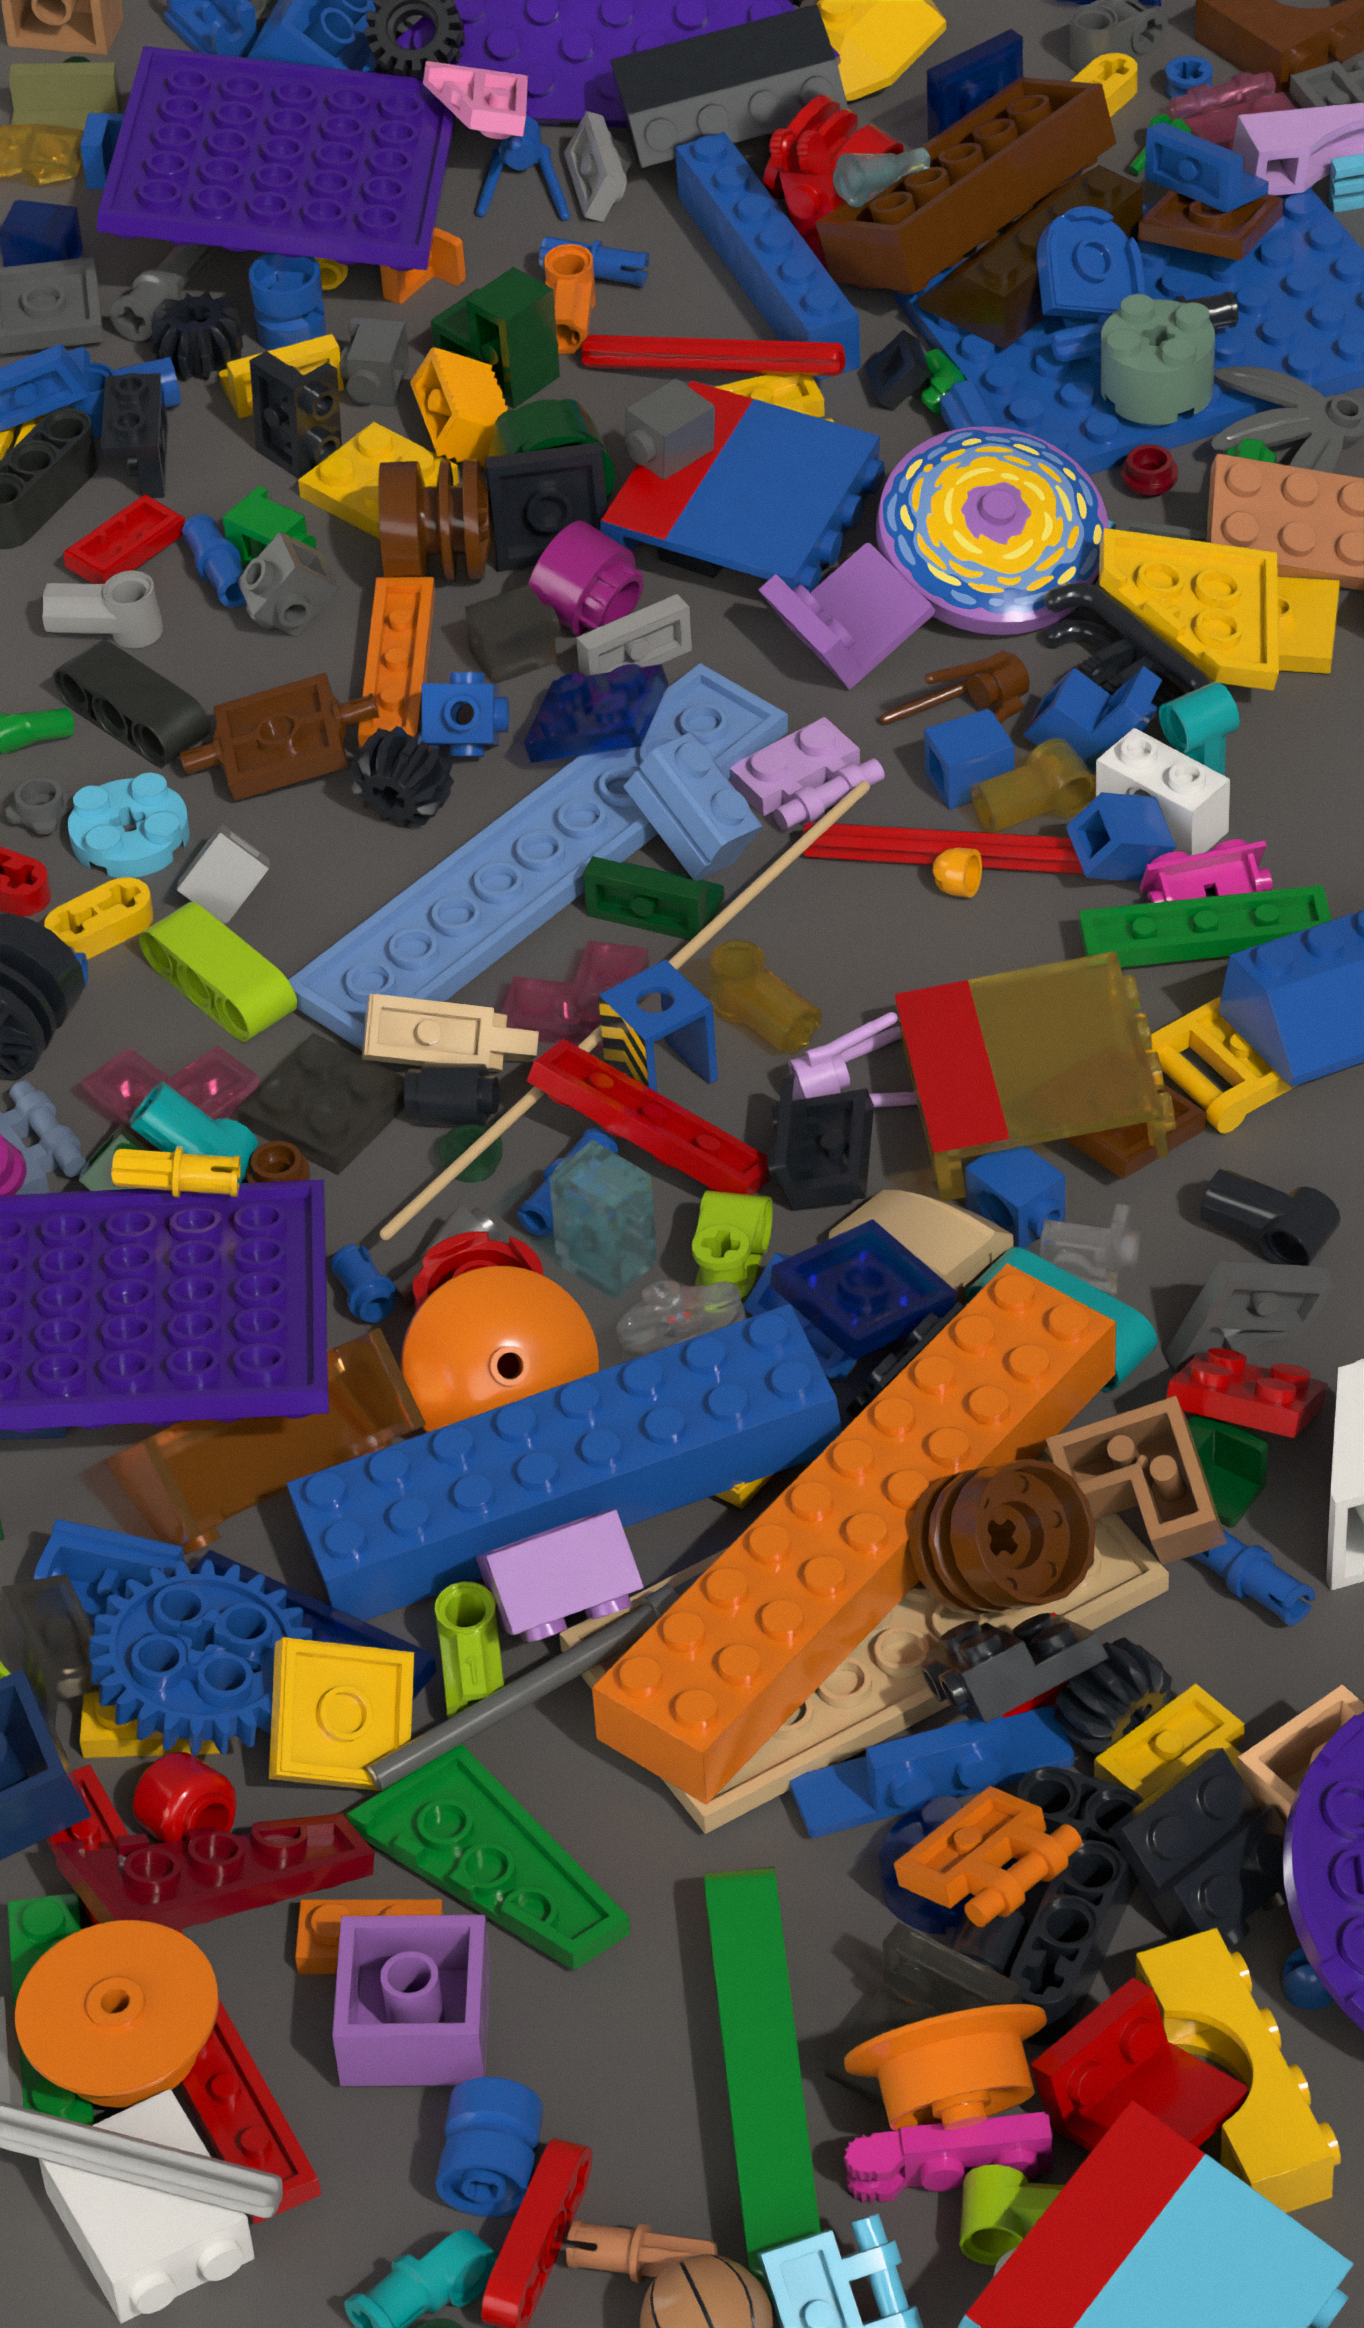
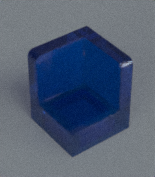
(40, 233)

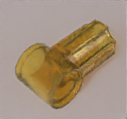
(1048, 781)
(752, 994)

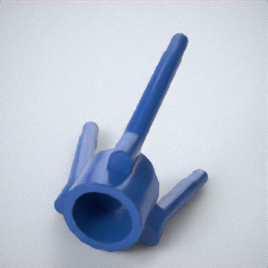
(521, 154)

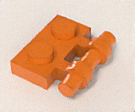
(975, 1844)

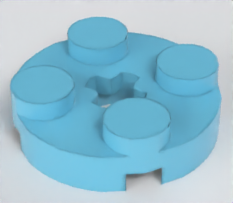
(144, 801)

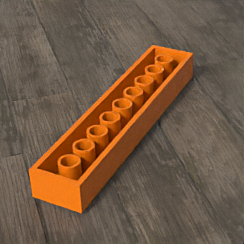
(835, 1544)

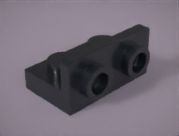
(295, 413)
(137, 427)

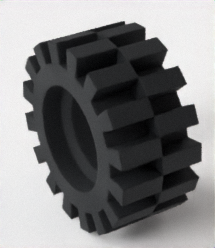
(406, 62)

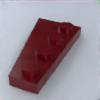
(215, 1870)

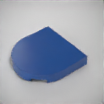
(1087, 265)

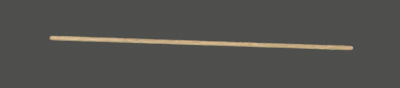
(595, 1037)

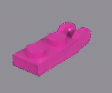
(941, 2158)

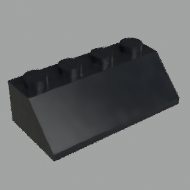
(726, 81)

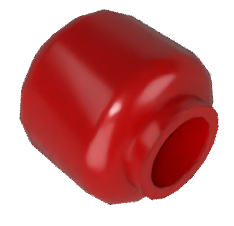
(182, 1795)

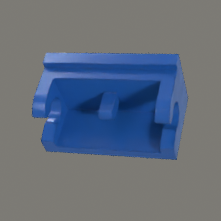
(214, 25)
(103, 1561)

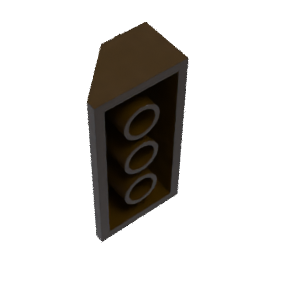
(999, 285)

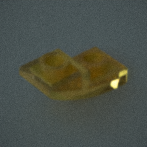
(40, 152)

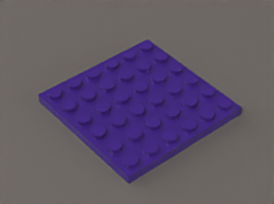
(279, 159)
(163, 1306)

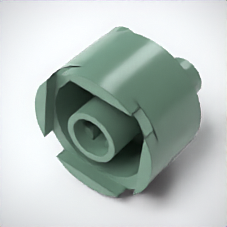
(1157, 359)

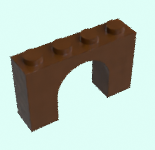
(1279, 37)

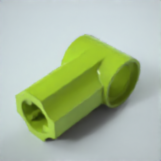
(472, 1653)
(999, 2210)

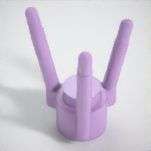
(824, 1068)

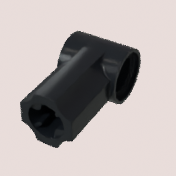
(1285, 1225)

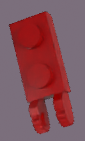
(806, 182)

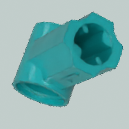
(1199, 724)
(173, 1121)

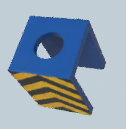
(684, 1024)

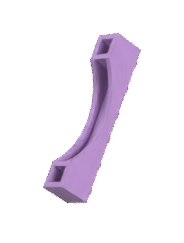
(1297, 145)

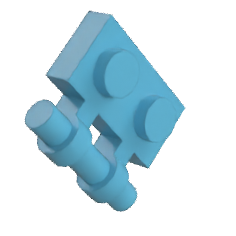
(812, 2280)

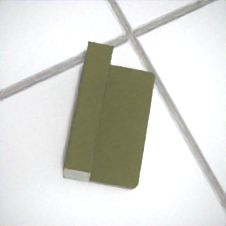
(63, 92)

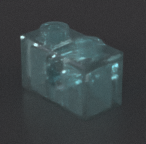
(603, 1219)

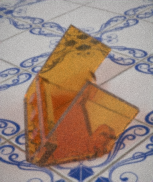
(214, 1469)

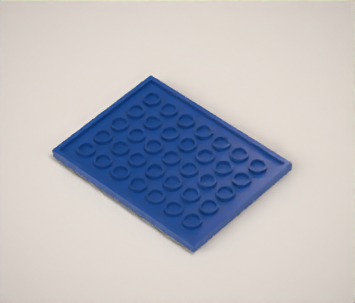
(1296, 312)

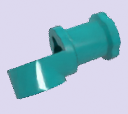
(450, 2273)

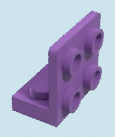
(853, 614)

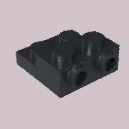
(995, 1672)
(1206, 1850)

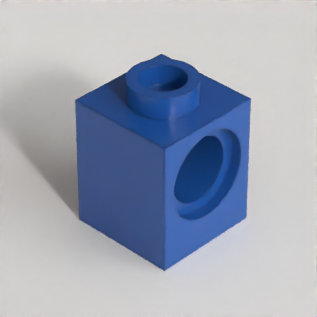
(1016, 1192)

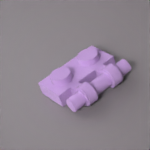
(803, 774)

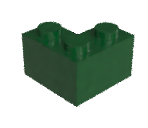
(507, 327)

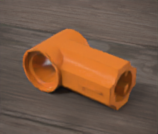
(571, 276)

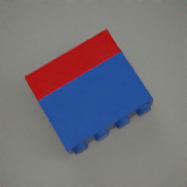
(760, 501)

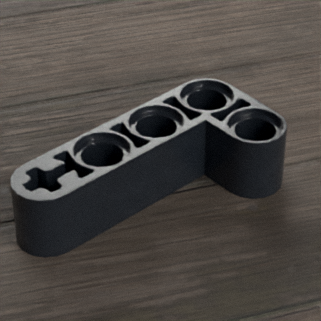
(1070, 1906)

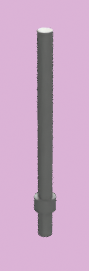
(525, 1689)

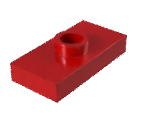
(124, 540)

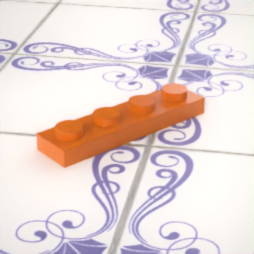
(398, 653)

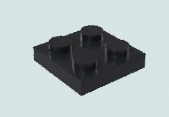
(539, 496)

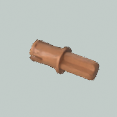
(631, 2250)

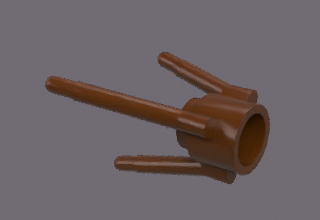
(992, 683)

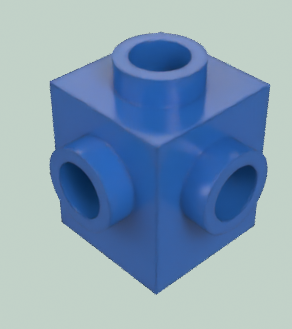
(441, 714)

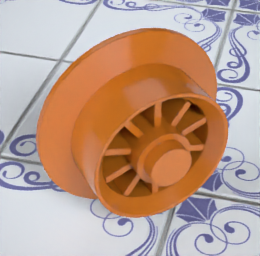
(117, 2011)
(952, 2065)

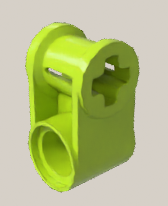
(732, 1239)

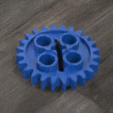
(192, 1655)

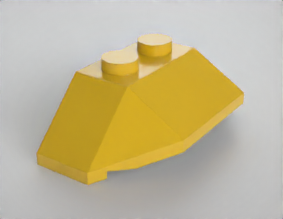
(878, 39)

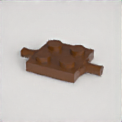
(280, 736)

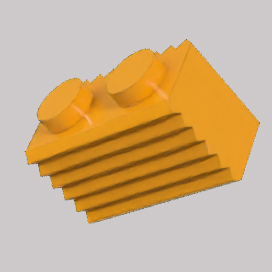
(458, 404)

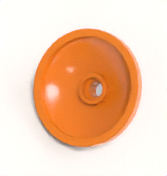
(476, 1319)

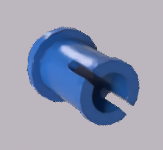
(369, 1293)

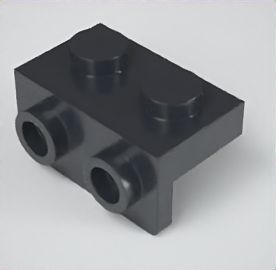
(821, 1145)

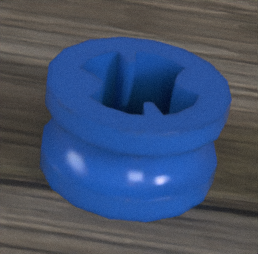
(1186, 73)

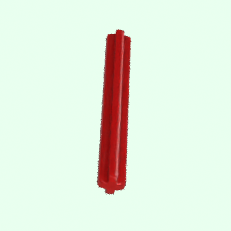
(713, 355)
(923, 846)

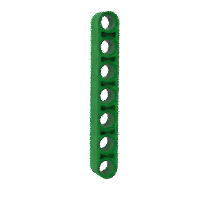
(760, 2061)

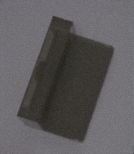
(47, 1637)

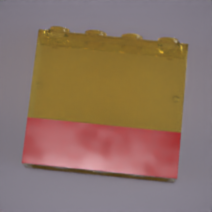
(1030, 1061)

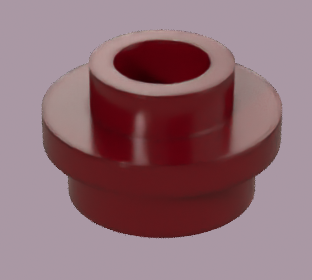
(1149, 470)

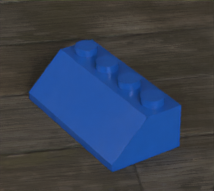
(1301, 999)

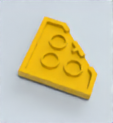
(1202, 599)

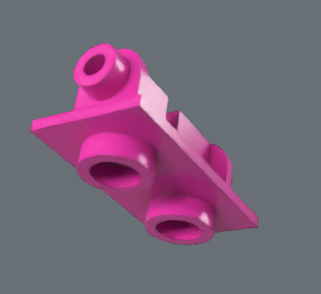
(1228, 868)

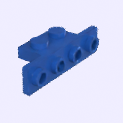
(930, 1764)

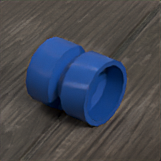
(286, 300)
(489, 2146)

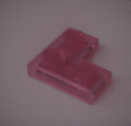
(572, 1009)
(211, 1083)

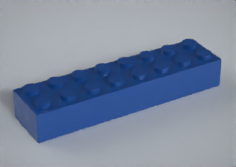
(615, 1440)

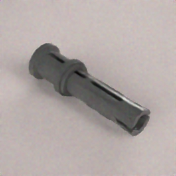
(134, 312)

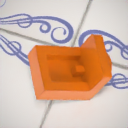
(444, 263)

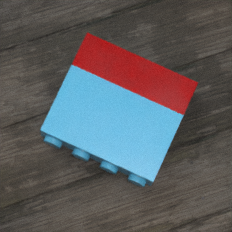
(1162, 2241)

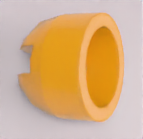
(958, 871)

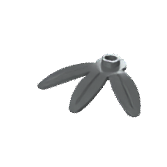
(1328, 421)

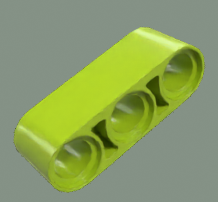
(218, 971)

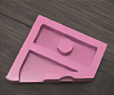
(481, 97)

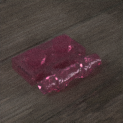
(1220, 124)

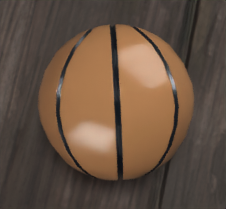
(706, 2294)

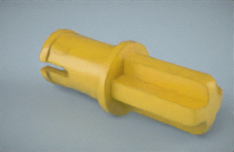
(176, 1171)

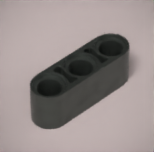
(44, 473)
(131, 702)

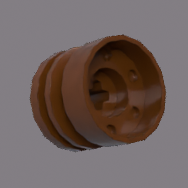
(433, 519)
(1002, 1537)

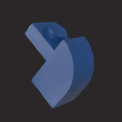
(1092, 717)

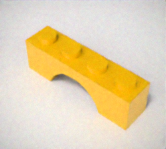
(1211, 2013)

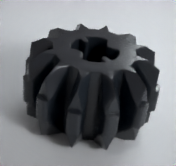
(197, 334)
(401, 776)
(1112, 1696)

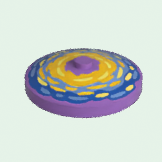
(991, 527)

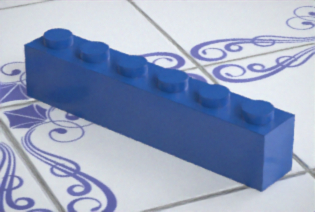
(763, 248)

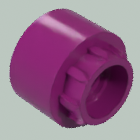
(587, 578)

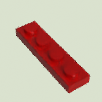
(648, 1120)

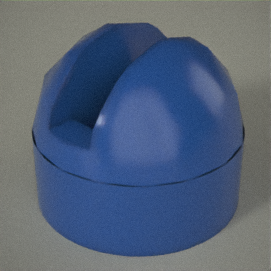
(1301, 1983)

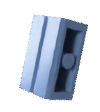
(693, 806)

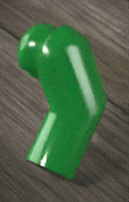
(31, 727)

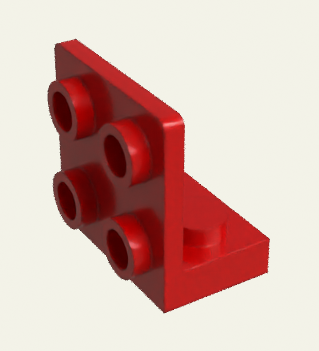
(1125, 2056)

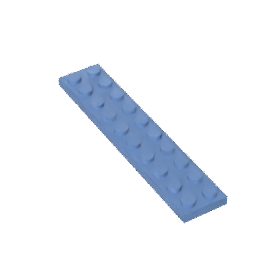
(522, 864)

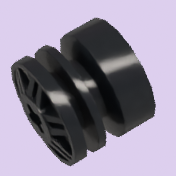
(37, 991)

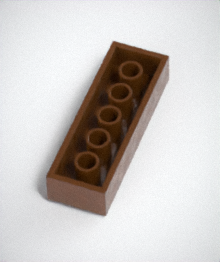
(977, 182)

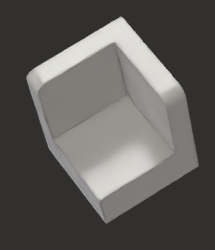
(223, 874)

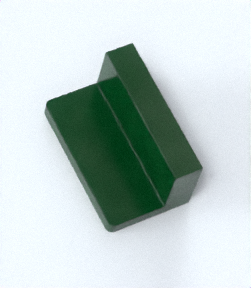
(650, 898)

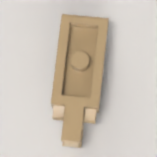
(442, 1032)

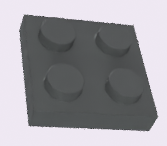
(49, 305)

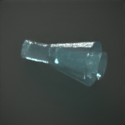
(866, 175)

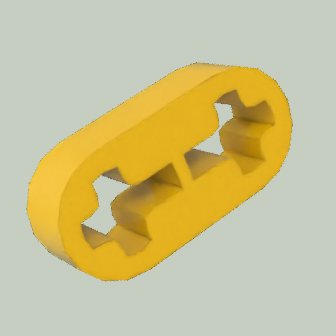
(1116, 74)
(103, 916)

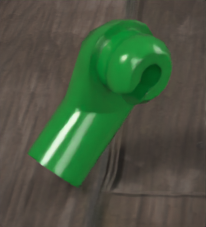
(942, 377)

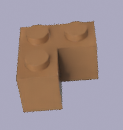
(1146, 1462)

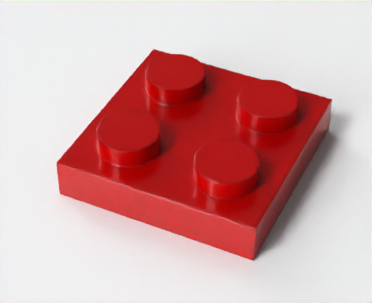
(1246, 1394)

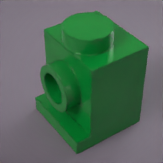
(258, 520)

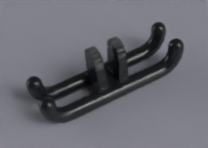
(1119, 657)

